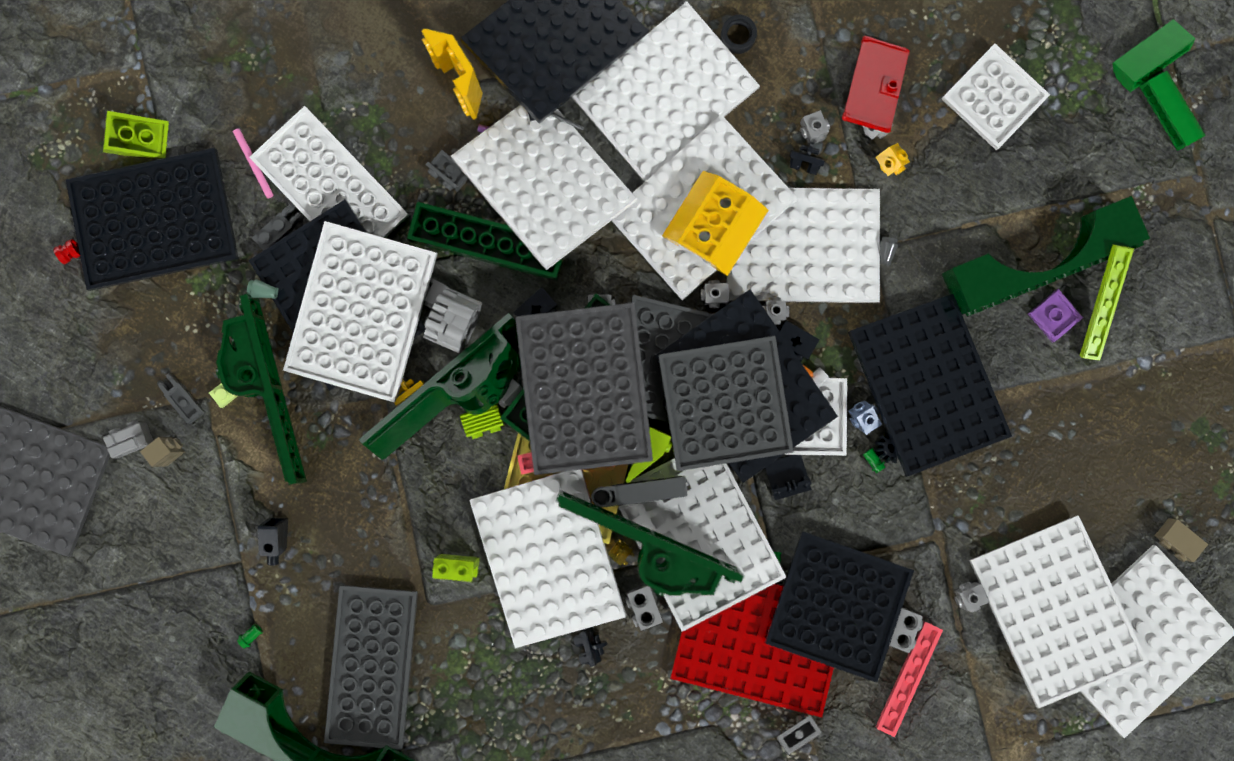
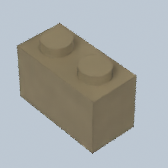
(162, 451)
(1180, 540)

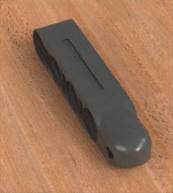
(640, 491)

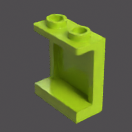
(455, 567)

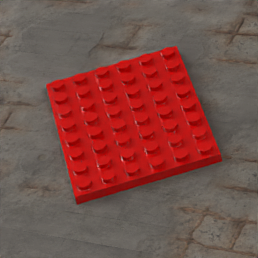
(732, 658)

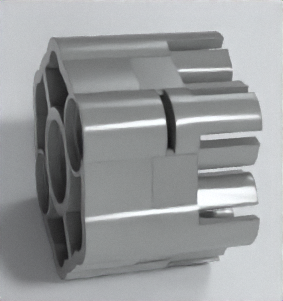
(455, 320)

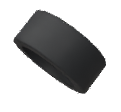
(739, 20)

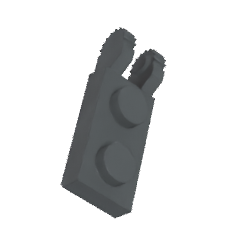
(277, 228)
(181, 399)

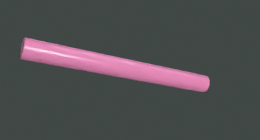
(257, 171)

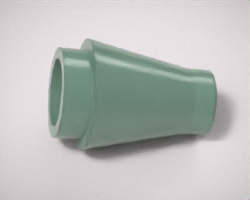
(259, 289)

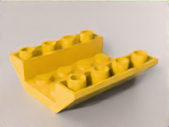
(447, 55)
(728, 227)

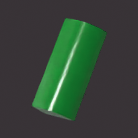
(1152, 55)
(1172, 110)

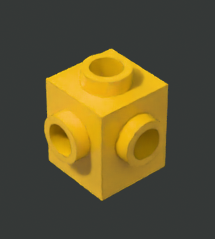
(893, 160)

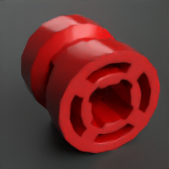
(67, 251)

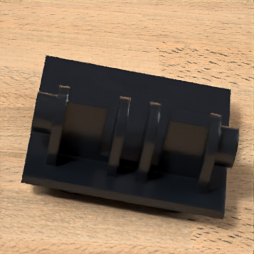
(788, 477)

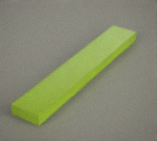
(1106, 302)

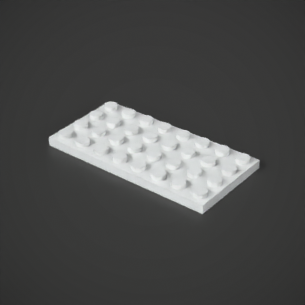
(321, 172)

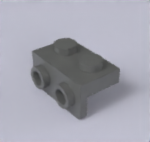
(447, 170)

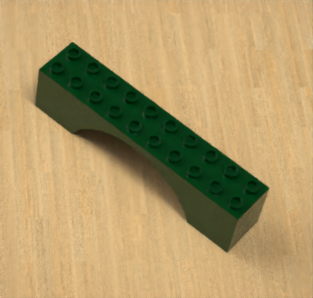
(986, 281)
(259, 719)

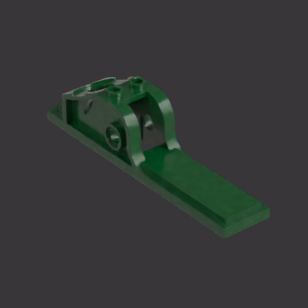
(254, 373)
(474, 393)
(680, 562)

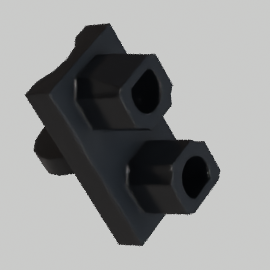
(814, 162)
(592, 645)

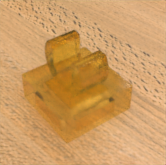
(620, 552)

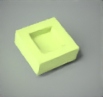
(221, 396)

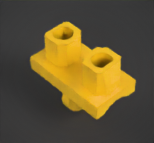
(408, 391)

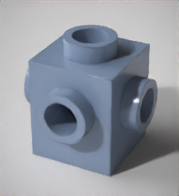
(865, 417)

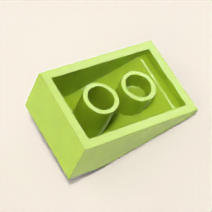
(135, 136)
(659, 443)

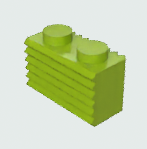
(477, 424)

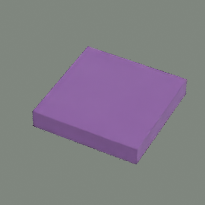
(1055, 315)

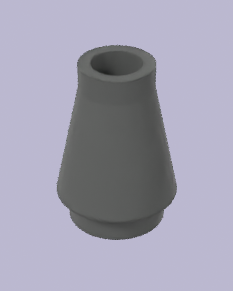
(887, 250)

